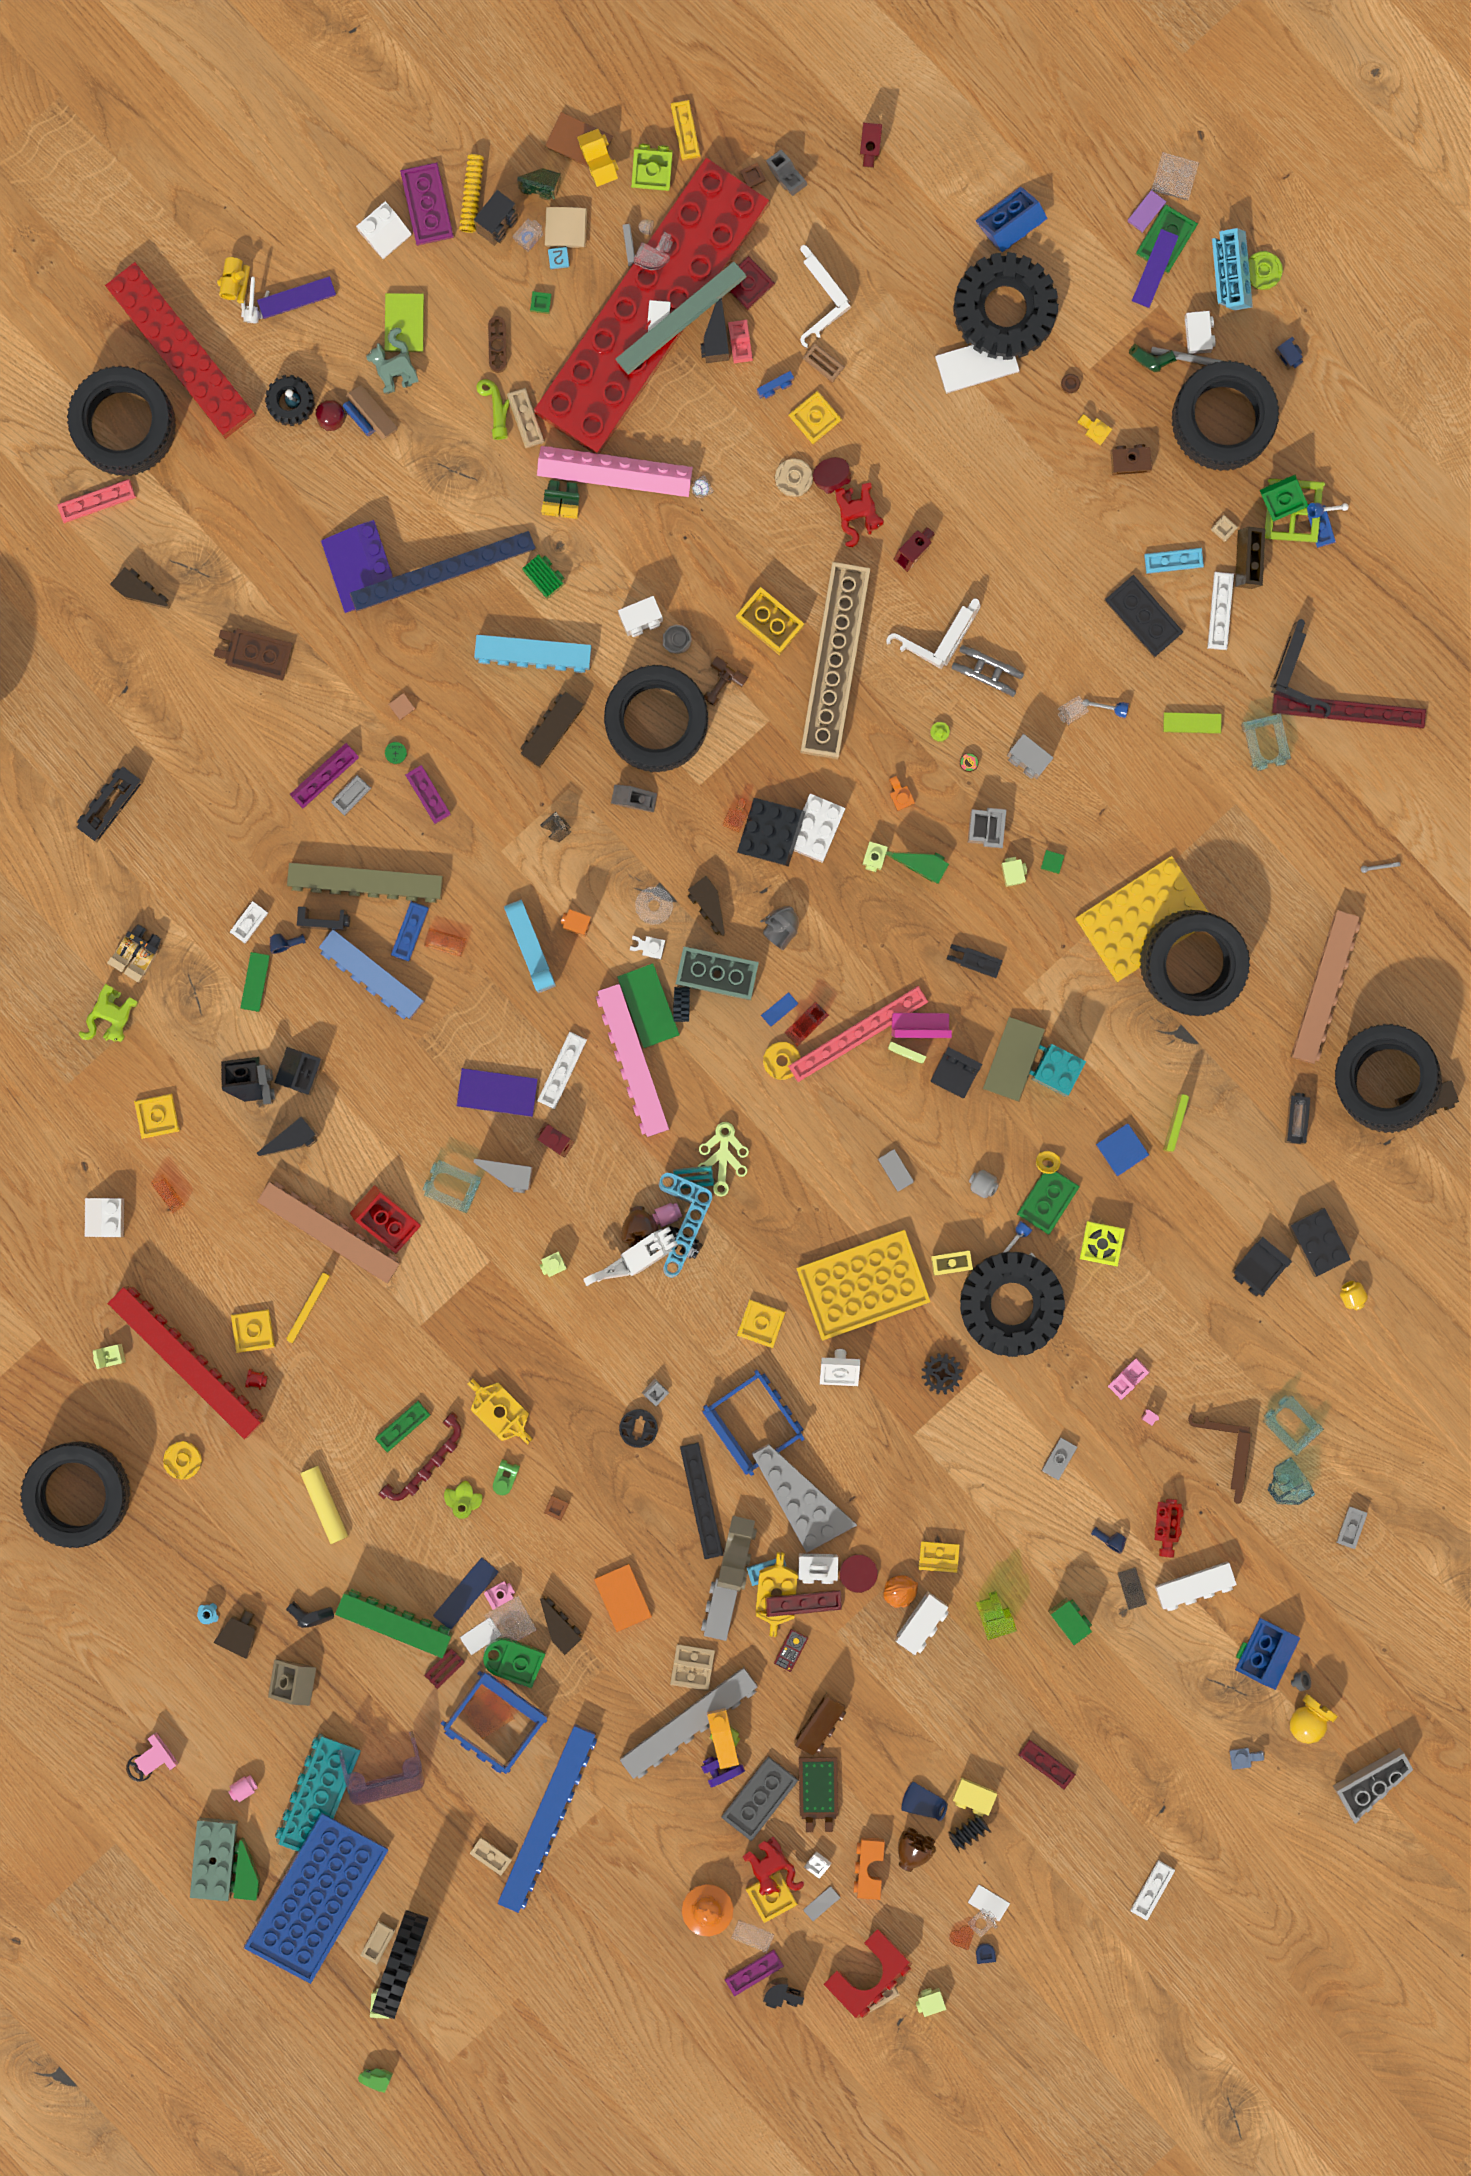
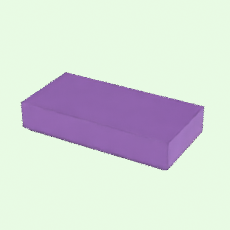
(1146, 211)

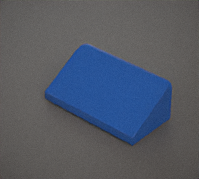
(358, 418)

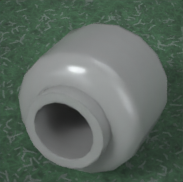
(983, 1184)

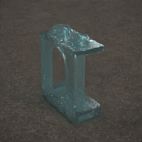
(1256, 757)
(433, 1193)
(1314, 1427)

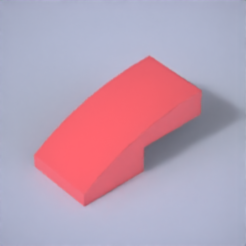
(740, 341)

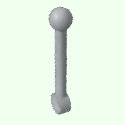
(1364, 869)

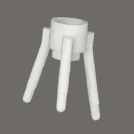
(251, 313)

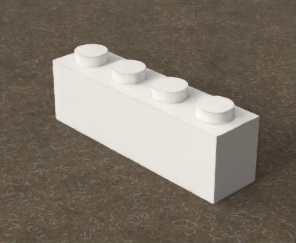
(1196, 1585)

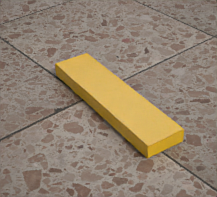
(308, 1307)

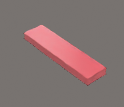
(96, 501)

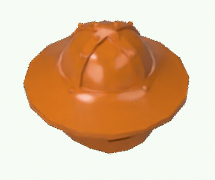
(707, 1910)

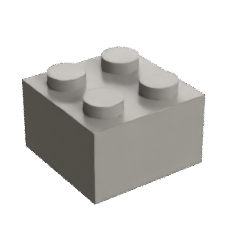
(1029, 757)

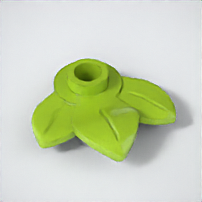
(462, 1497)

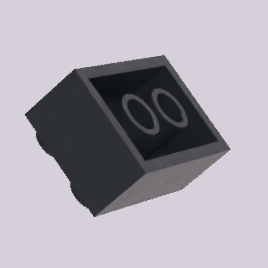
(496, 218)
(1319, 1242)

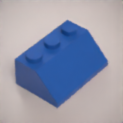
(1012, 219)
(1267, 1653)

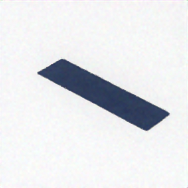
(466, 1593)

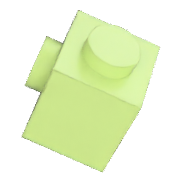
(874, 856)
(1014, 871)
(553, 1264)
(930, 2002)

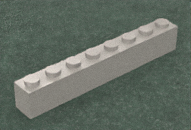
(687, 1723)

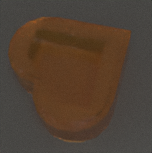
(962, 1937)

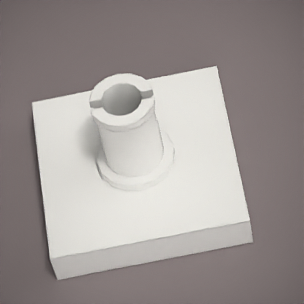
(839, 1370)

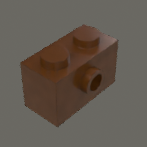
(1131, 460)

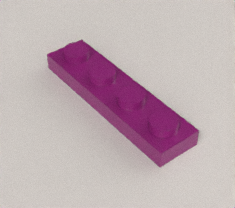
(324, 775)

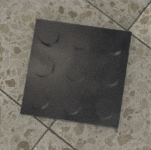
(771, 832)

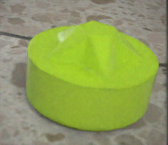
(940, 731)

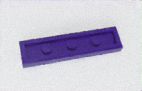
(1155, 268)
(296, 297)

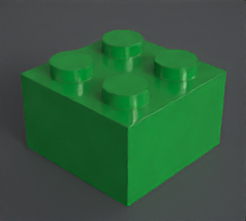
(1070, 1621)

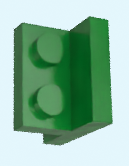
(1284, 497)

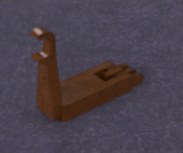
(1241, 1454)

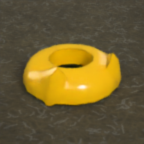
(1050, 1156)

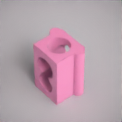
(1149, 1417)

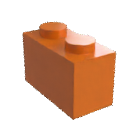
(576, 922)

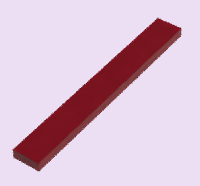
(1354, 712)

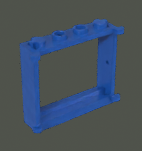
(729, 1440)
(513, 1699)

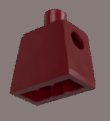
(870, 134)
(914, 548)
(554, 1139)

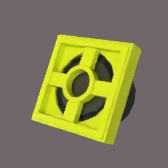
(1101, 1243)

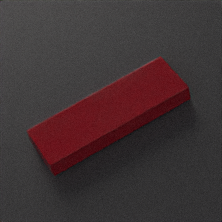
(1046, 1764)

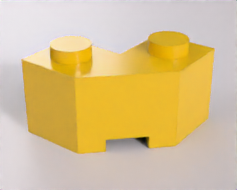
(597, 157)

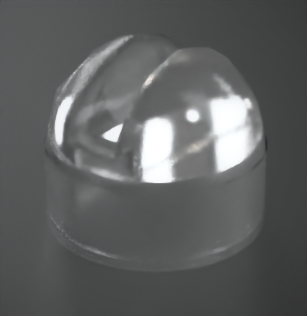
(646, 226)

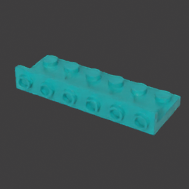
(318, 1790)

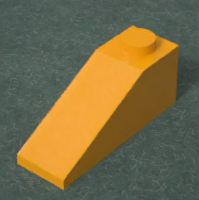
(722, 1738)

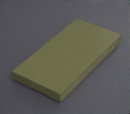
(1014, 1059)

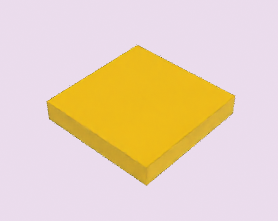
(815, 417)
(157, 1116)
(761, 1323)
(252, 1331)
(774, 1904)

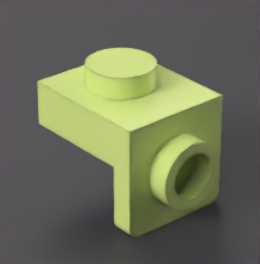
(109, 1356)

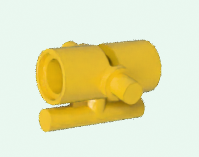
(234, 280)

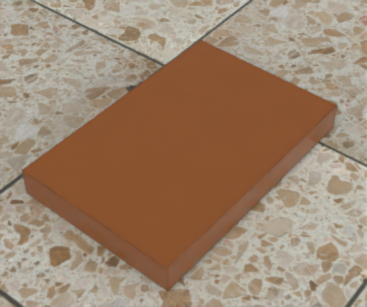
(564, 138)

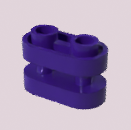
(711, 1765)

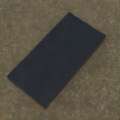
(1143, 616)

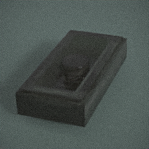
(1132, 1588)

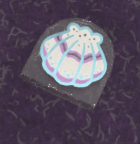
(701, 487)

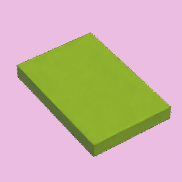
(406, 313)
(1176, 1123)

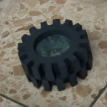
(681, 1004)

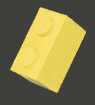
(951, 1262)
(974, 1796)

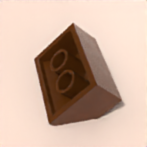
(820, 1725)

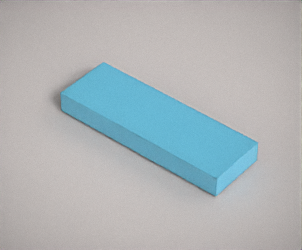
(1173, 560)

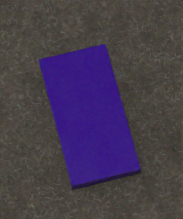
(497, 1092)

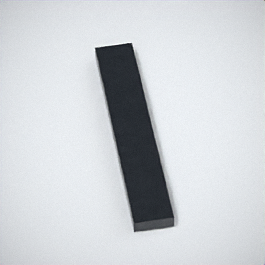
(701, 1500)

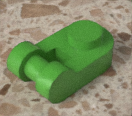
(503, 1484)

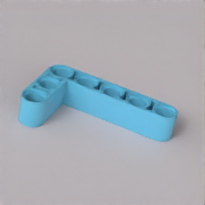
(529, 946)
(688, 1222)

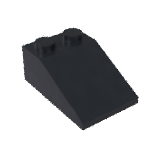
(715, 338)
(294, 1137)

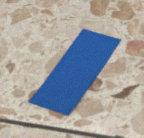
(779, 1009)

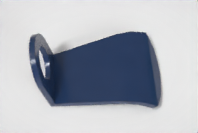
(923, 1802)

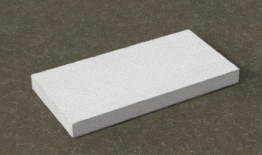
(968, 368)

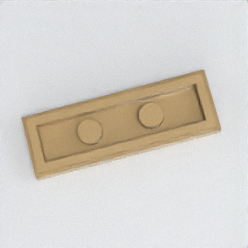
(525, 418)

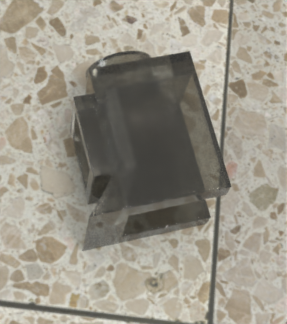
(558, 827)

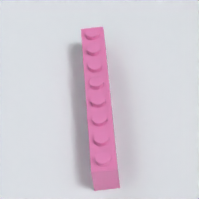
(614, 471)
(633, 1060)

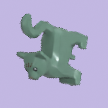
(395, 366)

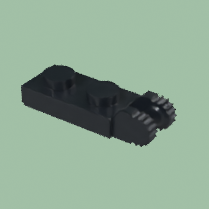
(976, 961)

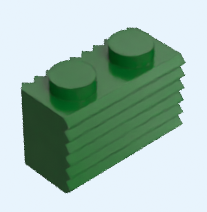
(543, 576)

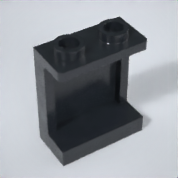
(304, 922)
(1260, 1267)

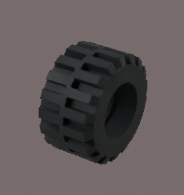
(293, 416)

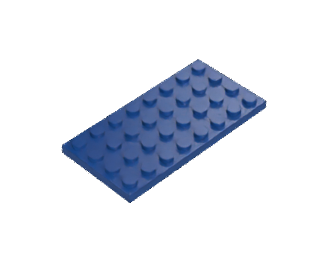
(315, 1898)

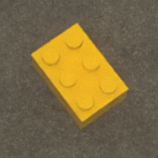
(770, 621)

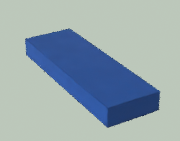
(409, 931)

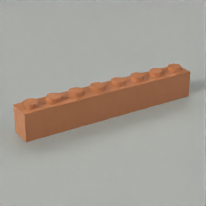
(1324, 987)
(328, 1232)

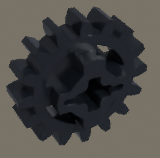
(943, 1365)

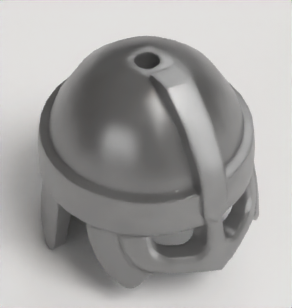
(781, 926)

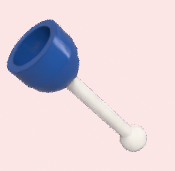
(1316, 509)
(1022, 1230)

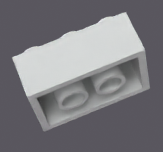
(818, 827)
(922, 1623)

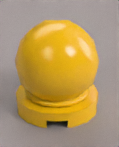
(1310, 1722)

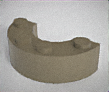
(736, 1555)

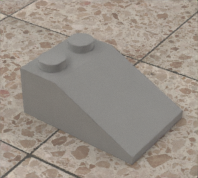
(512, 1175)

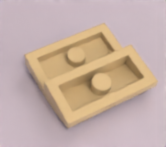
(565, 227)
(692, 1667)

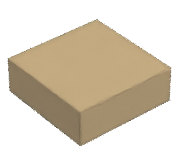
(1224, 528)

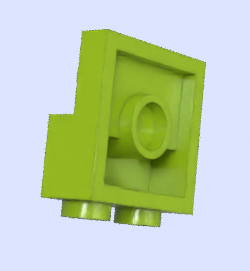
(652, 167)

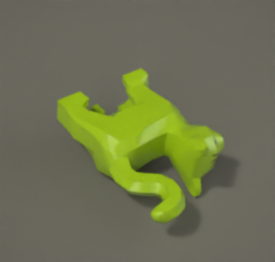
(109, 1011)

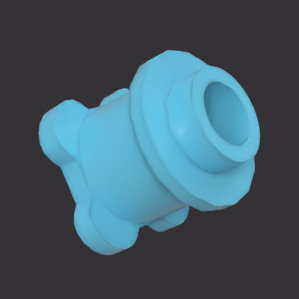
(211, 1609)

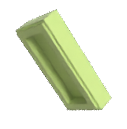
(906, 1052)

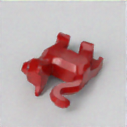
(856, 509)
(771, 1864)

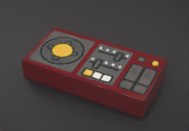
(791, 1650)

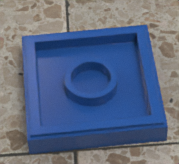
(1122, 1149)

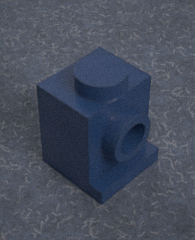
(1290, 354)

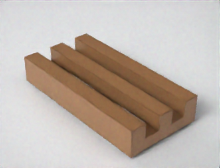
(835, 373)

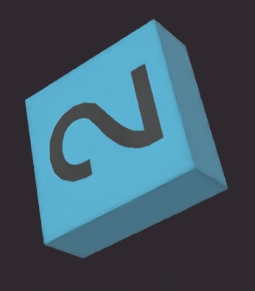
(558, 258)

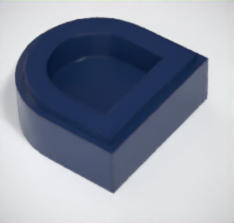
(985, 1953)

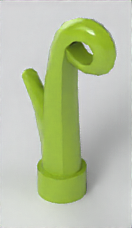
(499, 410)

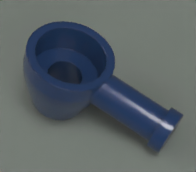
(280, 944)
(1115, 1542)

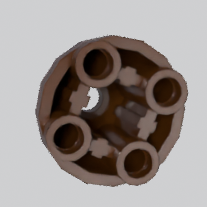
(637, 1226)
(914, 1849)

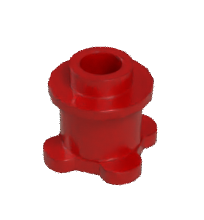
(256, 1379)

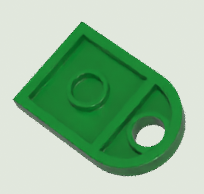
(515, 1661)

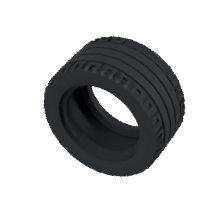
(1234, 376)
(93, 392)
(650, 678)
(1233, 973)
(1382, 1038)
(35, 1503)

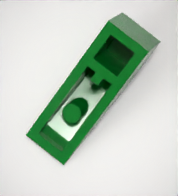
(925, 864)

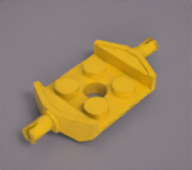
(515, 1415)
(770, 1578)

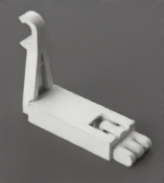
(831, 288)
(949, 643)
(637, 1257)

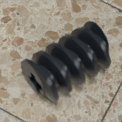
(968, 1832)

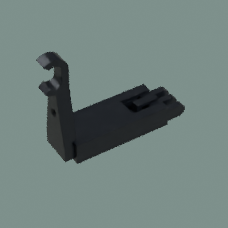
(1286, 667)

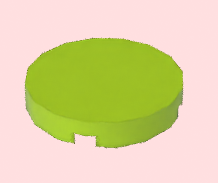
(1264, 270)

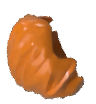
(900, 1591)

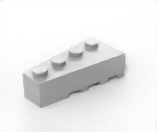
(1372, 1783)

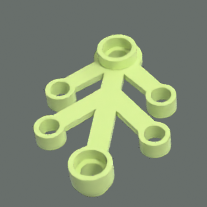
(723, 1155)

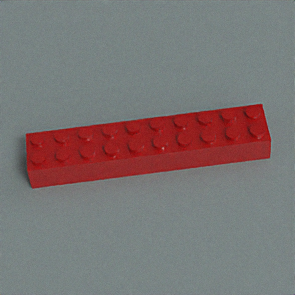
(180, 350)
(185, 1361)

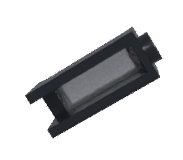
(1297, 1119)

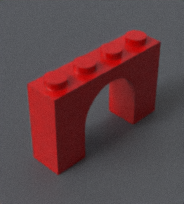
(893, 1964)

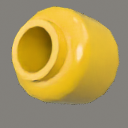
(1353, 1295)

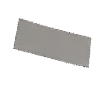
(821, 1903)

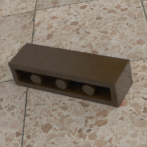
(552, 729)

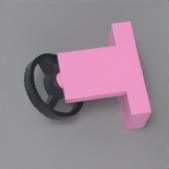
(151, 1759)

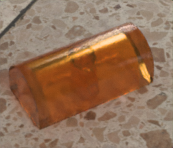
(445, 942)
(168, 1194)

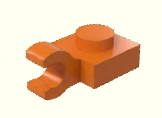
(901, 796)

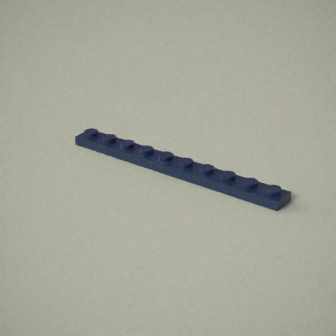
(442, 571)

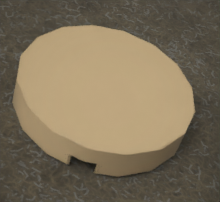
(793, 477)

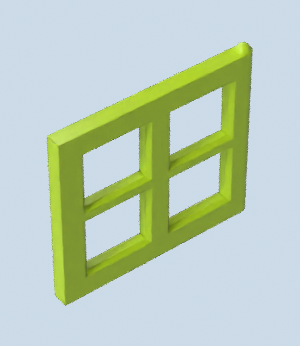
(1291, 536)

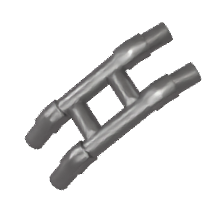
(976, 673)

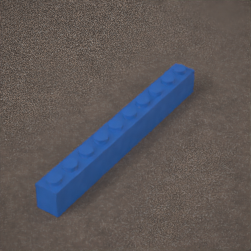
(546, 1818)

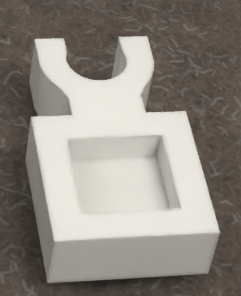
(651, 947)

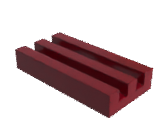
(456, 1657)

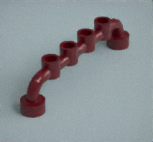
(436, 1460)

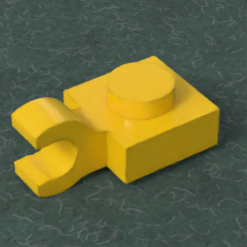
(1096, 431)

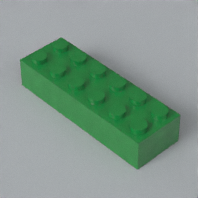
(393, 1623)

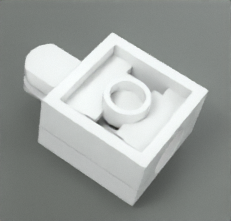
(818, 1567)

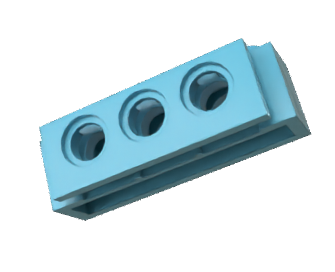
(1232, 269)

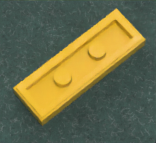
(685, 130)

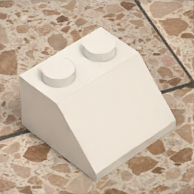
(383, 230)
(104, 1217)

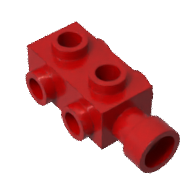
(1166, 1524)

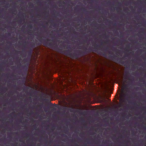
(806, 1024)

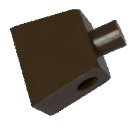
(238, 1634)

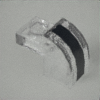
(652, 258)

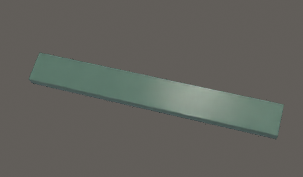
(681, 317)

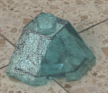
(1289, 1484)

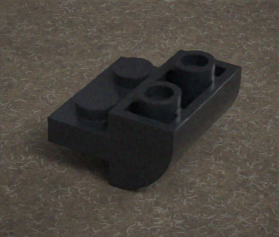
(778, 1991)

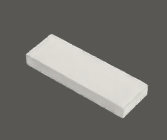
(1152, 1890)

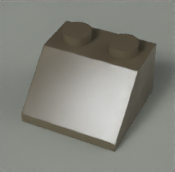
(292, 1682)

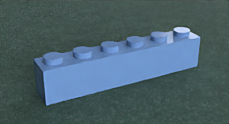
(371, 974)

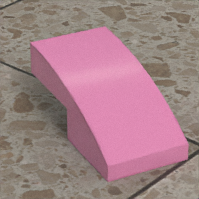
(1128, 1378)

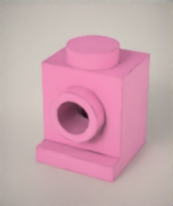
(491, 1594)

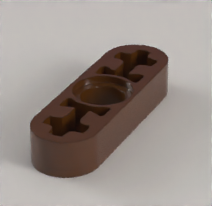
(502, 330)

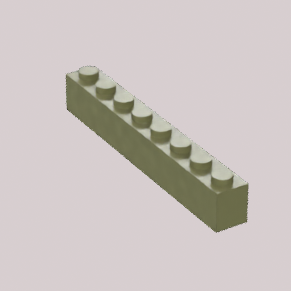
(365, 881)

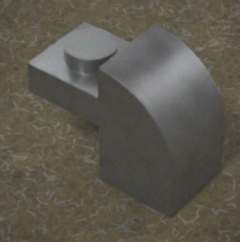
(785, 173)

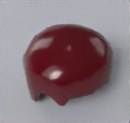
(330, 415)

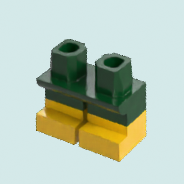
(553, 498)

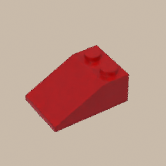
(385, 1219)

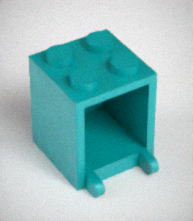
(1058, 1069)

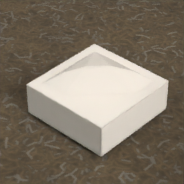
(817, 1864)

